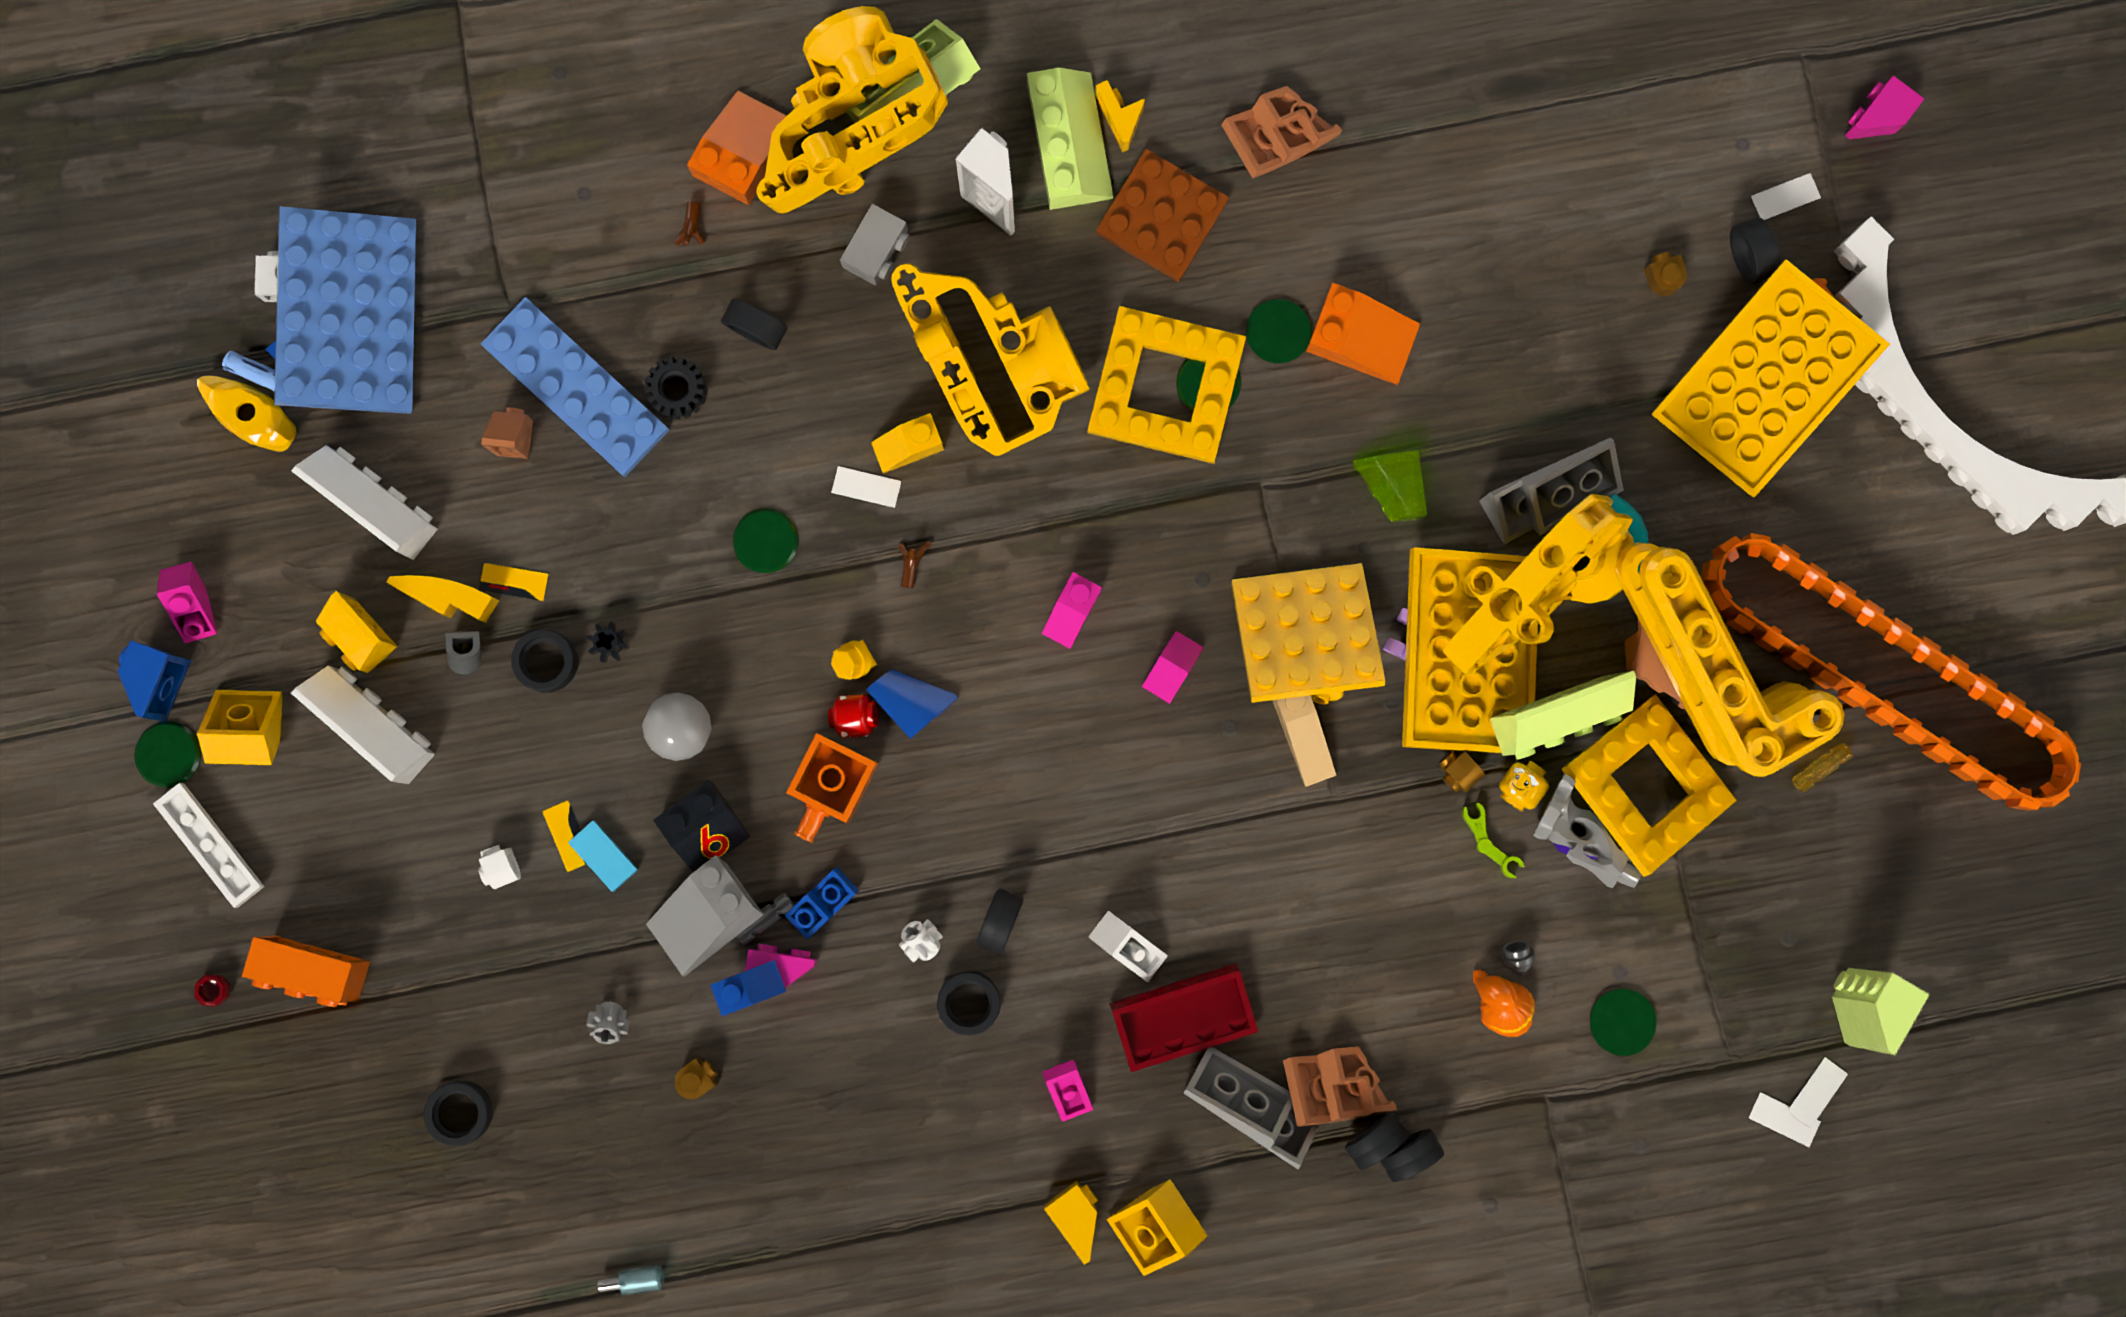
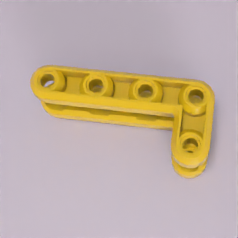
(1710, 673)

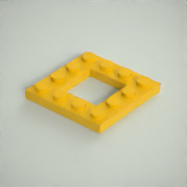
(1141, 330)
(1706, 792)

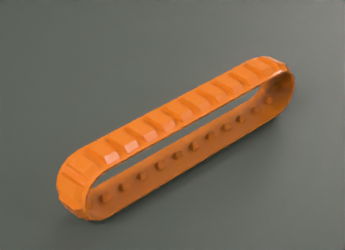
(2007, 705)

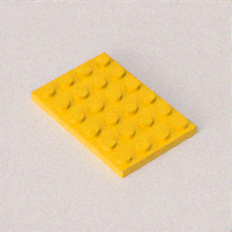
(1770, 378)
(1440, 701)

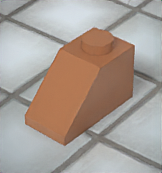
(508, 433)

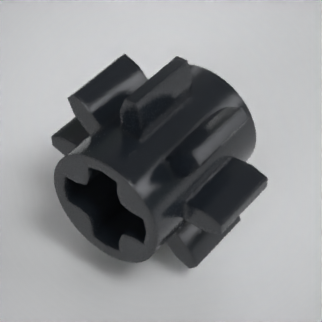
(598, 641)

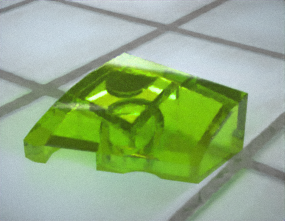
(1396, 484)

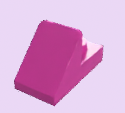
(1067, 1090)

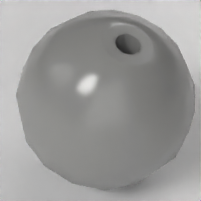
(676, 726)

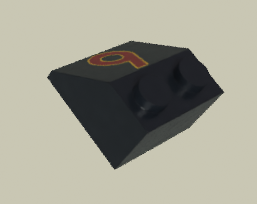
(702, 826)

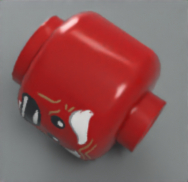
(853, 715)

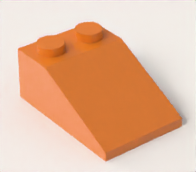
(736, 148)
(1363, 334)

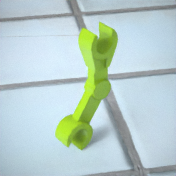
(1484, 845)

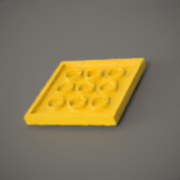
(1307, 633)

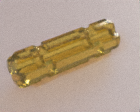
(1822, 767)

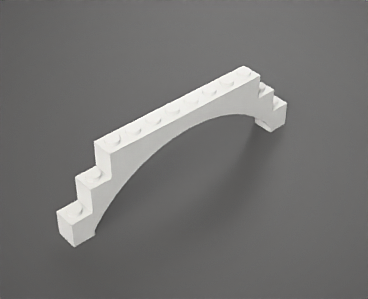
(2001, 486)

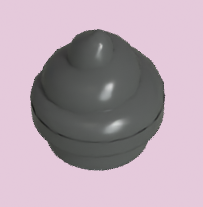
(1518, 957)

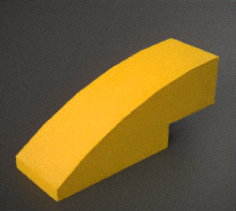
(446, 595)

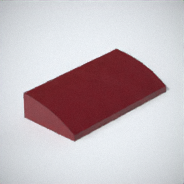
(1183, 1017)

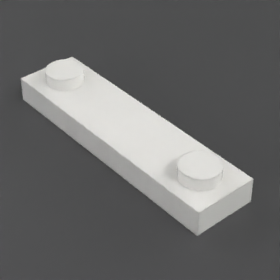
(208, 845)

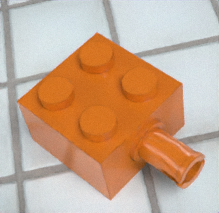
(829, 783)

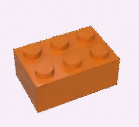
(305, 970)

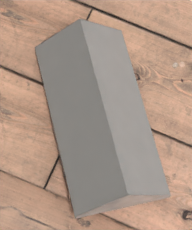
(1552, 492)
(1250, 1105)

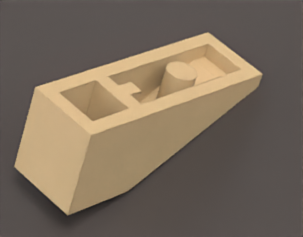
(1305, 738)

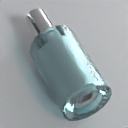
(635, 1280)

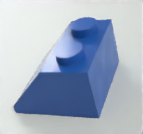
(151, 679)

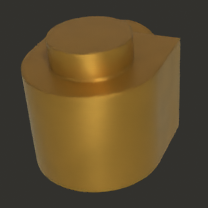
(1666, 274)
(1460, 771)
(695, 1079)

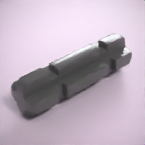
(771, 913)

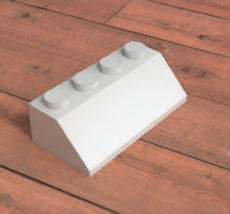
(986, 178)
(366, 500)
(365, 724)

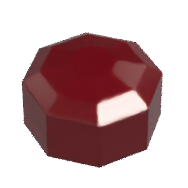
(212, 990)

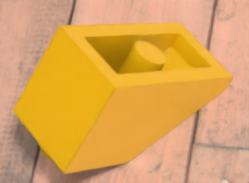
(907, 443)
(1075, 1217)

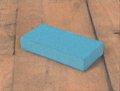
(603, 856)

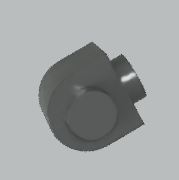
(463, 651)

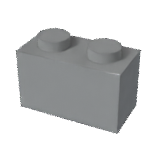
(875, 245)

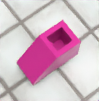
(1887, 112)
(186, 601)
(790, 966)

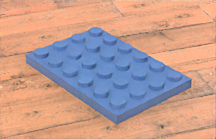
(345, 311)

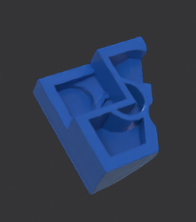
(910, 700)

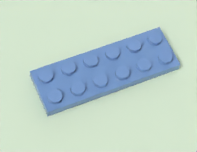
(575, 387)

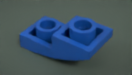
(822, 903)

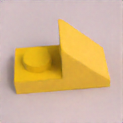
(1121, 121)

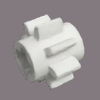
(920, 940)

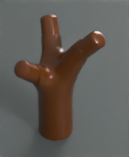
(690, 225)
(911, 561)

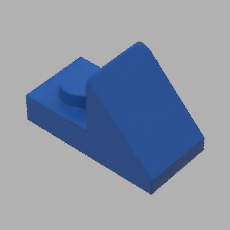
(748, 988)

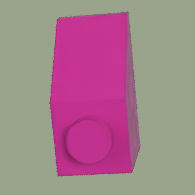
(1072, 610)

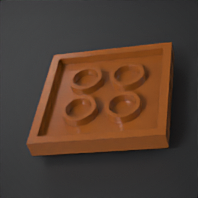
(1162, 215)

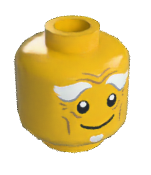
(1524, 785)

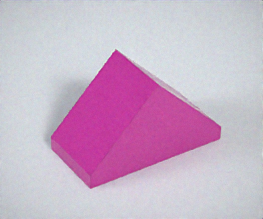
(1172, 667)

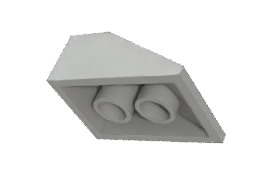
(703, 915)

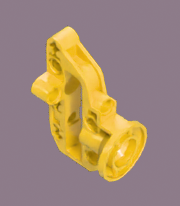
(851, 54)
(1038, 364)
(1543, 583)

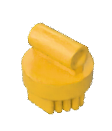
(852, 660)

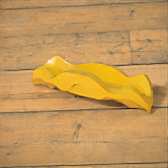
(267, 428)

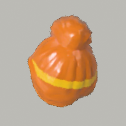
(1504, 1004)

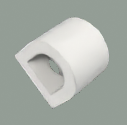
(498, 867)

